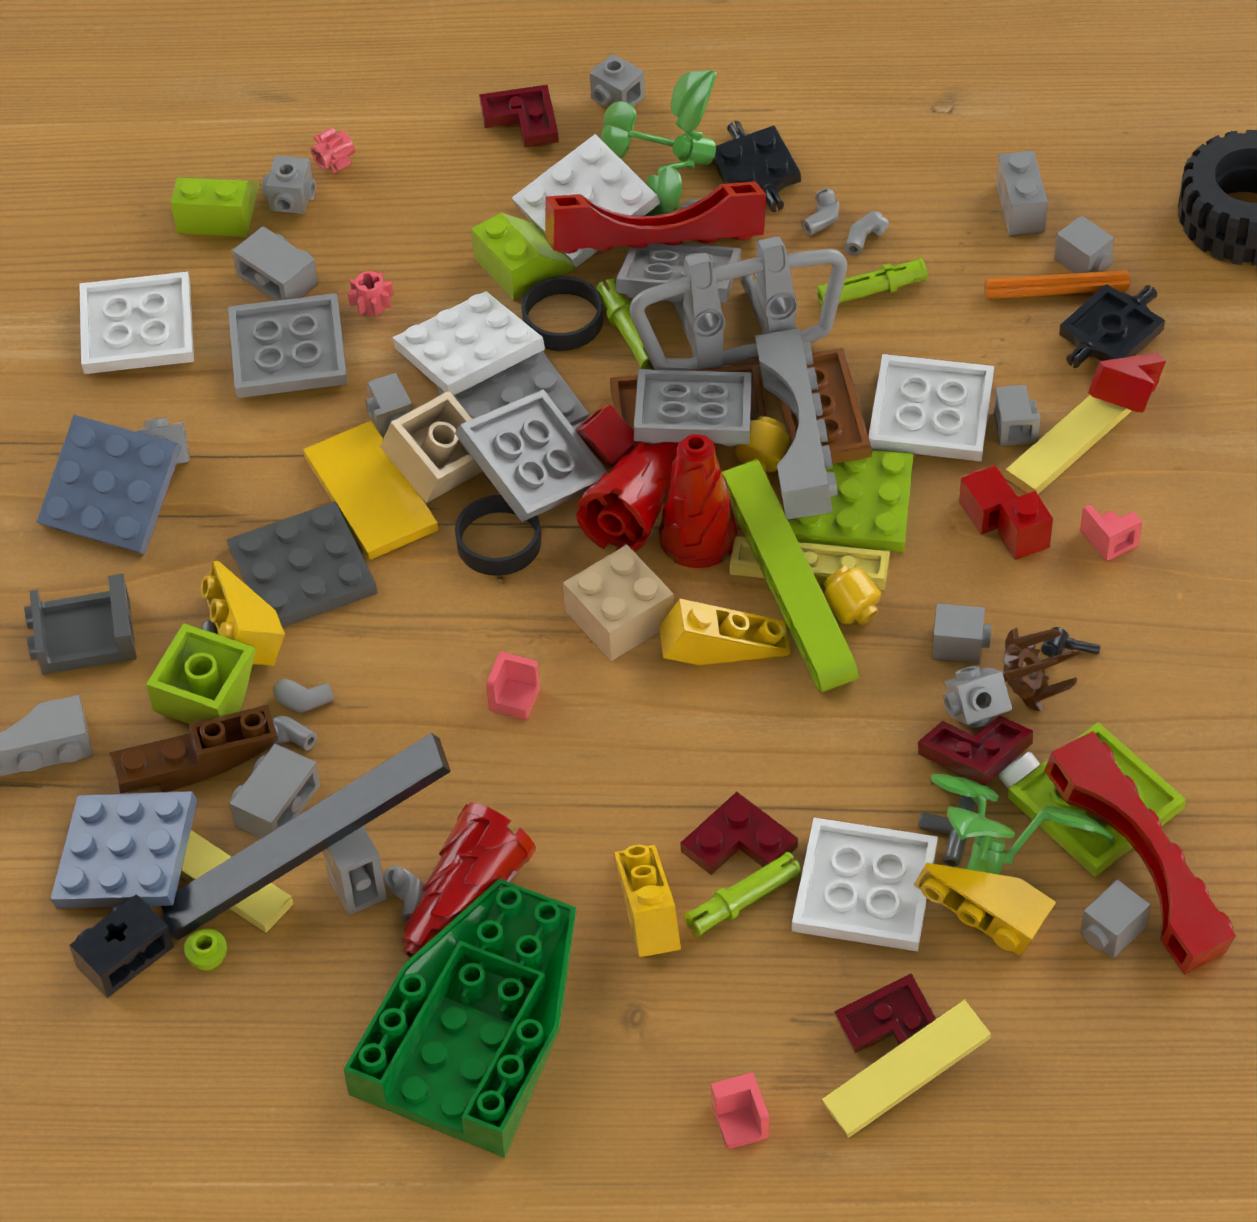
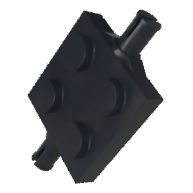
(757, 158)
(1111, 325)

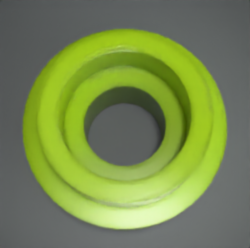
(207, 958)

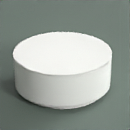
(1018, 769)

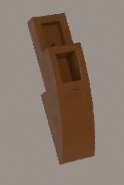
(190, 758)

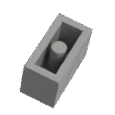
(1021, 193)
(275, 266)
(274, 791)
(355, 871)

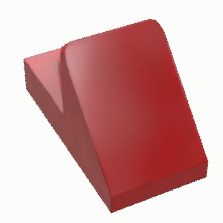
(1128, 380)

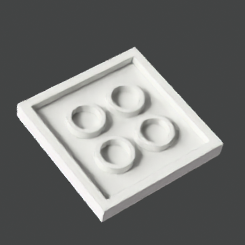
(595, 174)
(136, 322)
(468, 343)
(931, 407)
(862, 884)

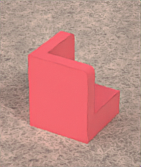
(1109, 533)
(513, 685)
(740, 1110)

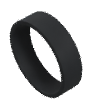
(564, 285)
(494, 566)

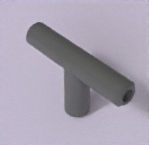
(942, 825)

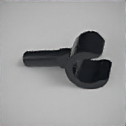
(1057, 645)

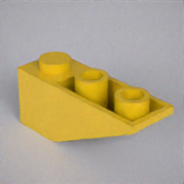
(242, 614)
(715, 635)
(648, 900)
(994, 903)

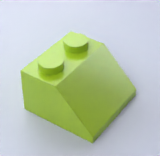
(213, 206)
(516, 254)
(200, 676)

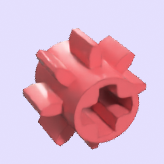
(332, 150)
(370, 293)

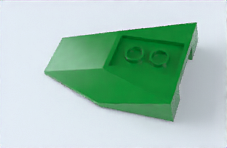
(471, 1019)

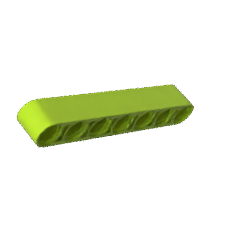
(790, 577)

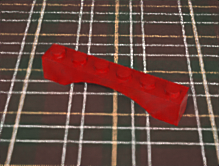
(726, 212)
(1093, 782)

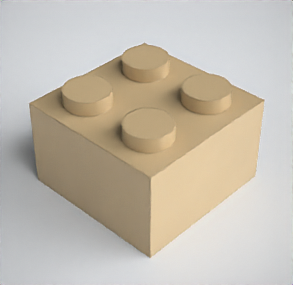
(428, 450)
(618, 602)

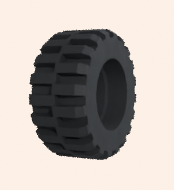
(1207, 212)

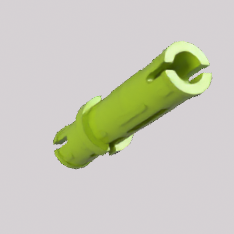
(887, 279)
(619, 316)
(728, 902)

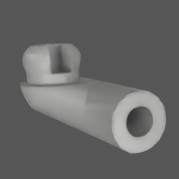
(826, 212)
(860, 229)
(300, 698)
(292, 731)
(405, 887)

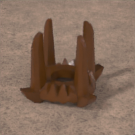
(1023, 649)

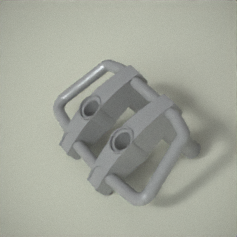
(769, 295)

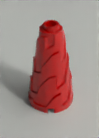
(629, 497)
(698, 514)
(470, 863)

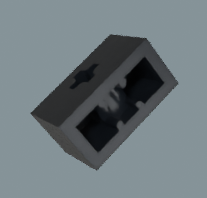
(121, 945)

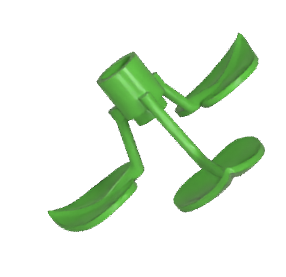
(688, 104)
(989, 852)

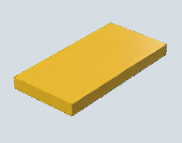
(370, 491)

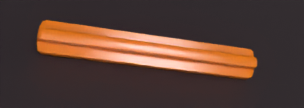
(1055, 284)

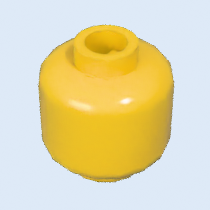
(767, 443)
(852, 595)

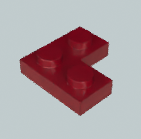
(523, 106)
(980, 755)
(735, 827)
(891, 1010)

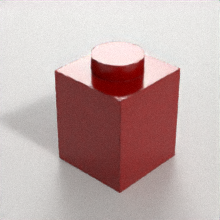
(607, 434)
(981, 497)
(1025, 525)

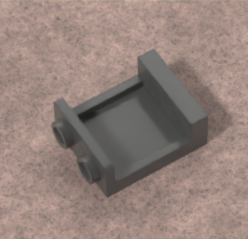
(81, 629)

